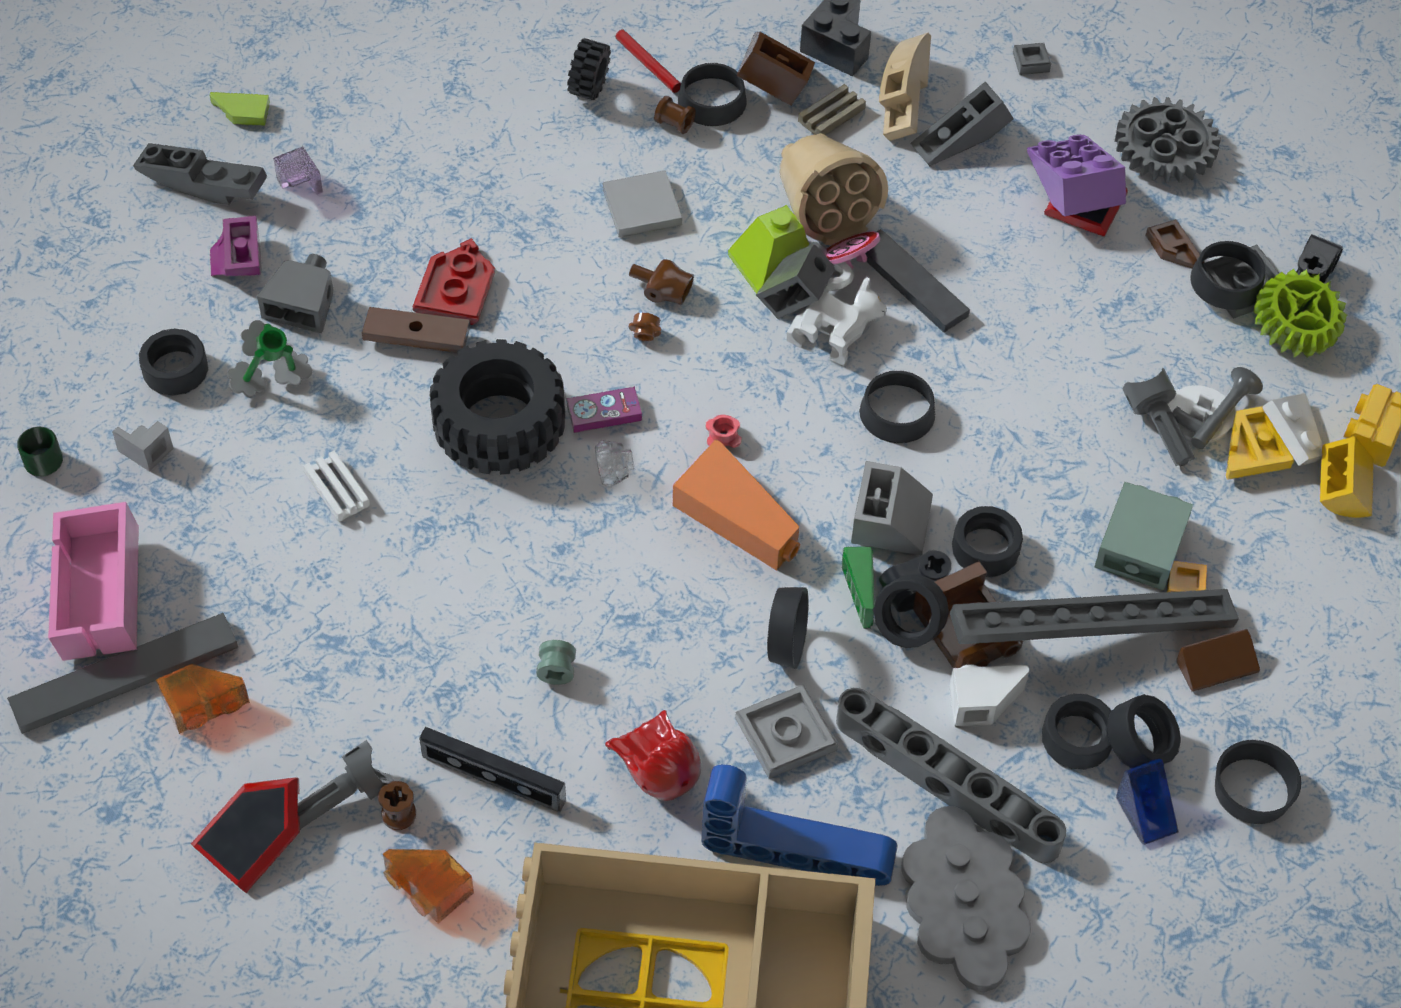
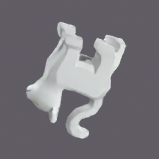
(836, 318)

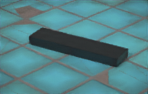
(916, 283)
(493, 769)

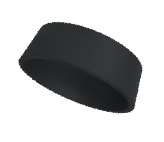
(714, 115)
(1220, 296)
(892, 431)
(788, 626)
(1266, 753)

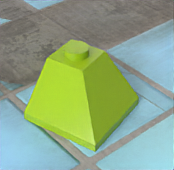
(767, 244)

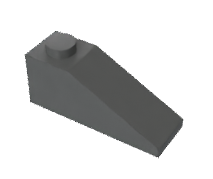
(964, 126)

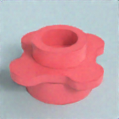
(724, 424)

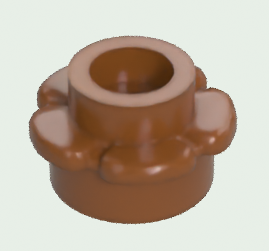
(645, 326)

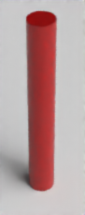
(648, 60)

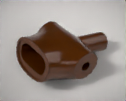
(665, 282)

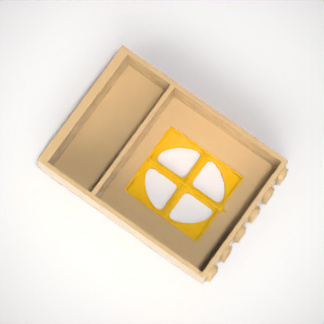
(748, 928)

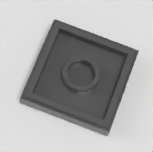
(1236, 274)

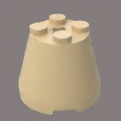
(831, 187)

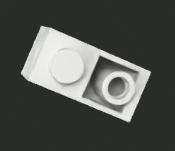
(984, 693)

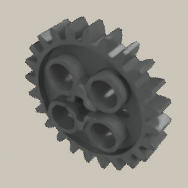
(1167, 140)

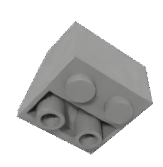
(891, 510)

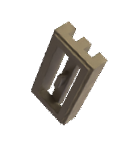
(827, 109)

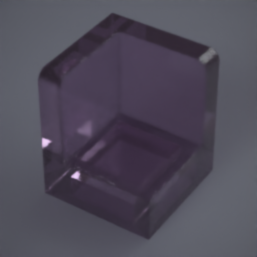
(296, 168)

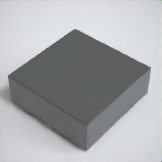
(1031, 58)

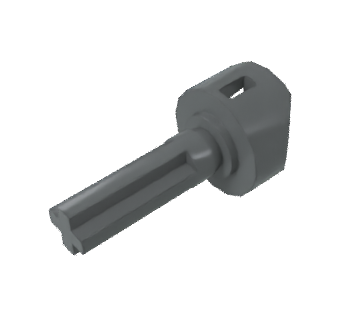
(1153, 398)
(359, 776)

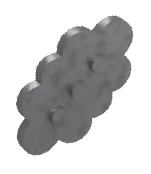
(965, 898)

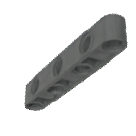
(950, 775)

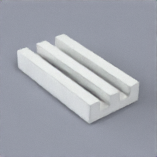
(324, 466)

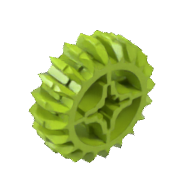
(1309, 330)

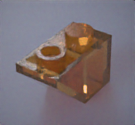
(200, 694)
(430, 878)

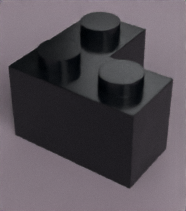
(835, 37)

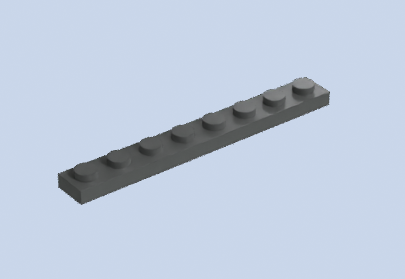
(1093, 616)

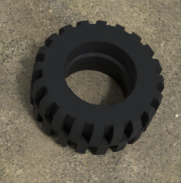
(497, 371)

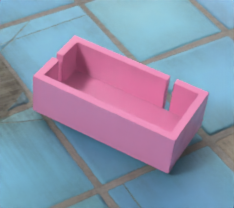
(98, 592)

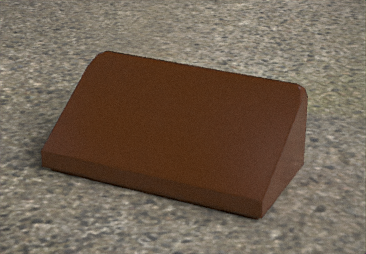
(1218, 660)

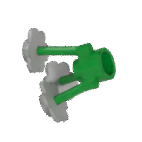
(269, 344)

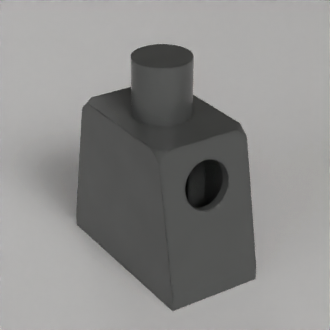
(807, 272)
(298, 294)

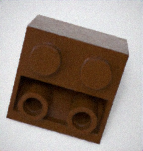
(775, 68)

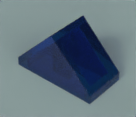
(1148, 802)

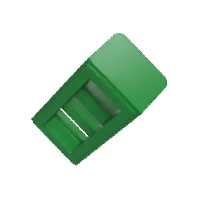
(859, 575)

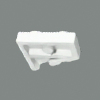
(1296, 427)

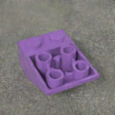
(1078, 175)

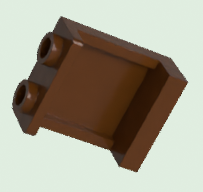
(964, 588)

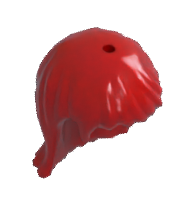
(659, 758)

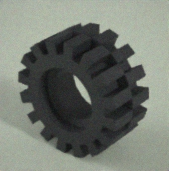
(588, 69)

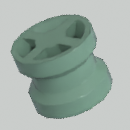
(556, 662)

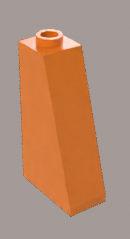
(735, 506)

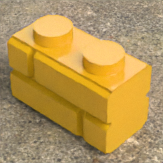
(1378, 422)

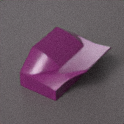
(237, 248)

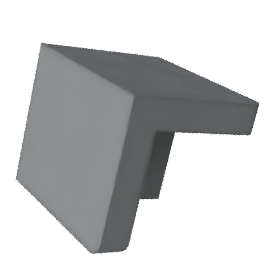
(144, 445)

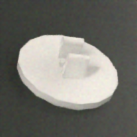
(1201, 403)

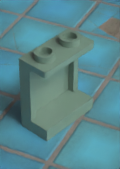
(1143, 535)

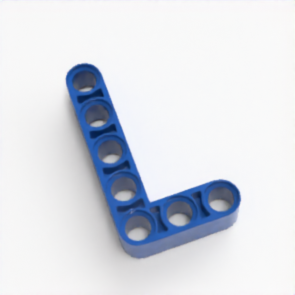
(786, 839)

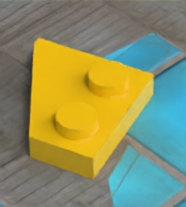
(1255, 445)

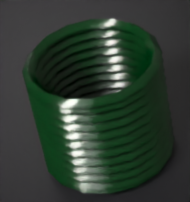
(35, 439)

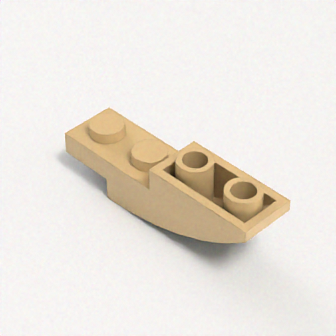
(901, 85)

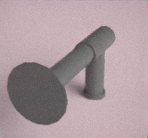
(1244, 382)

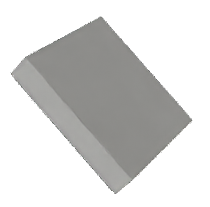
(642, 203)
(786, 731)

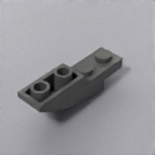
(196, 176)

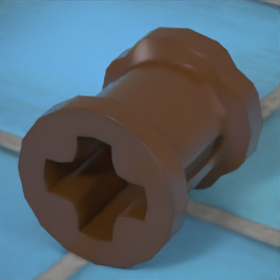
(674, 114)
(394, 805)

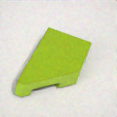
(242, 107)

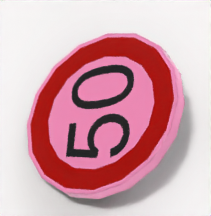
(852, 247)

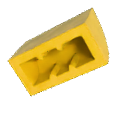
(1347, 478)

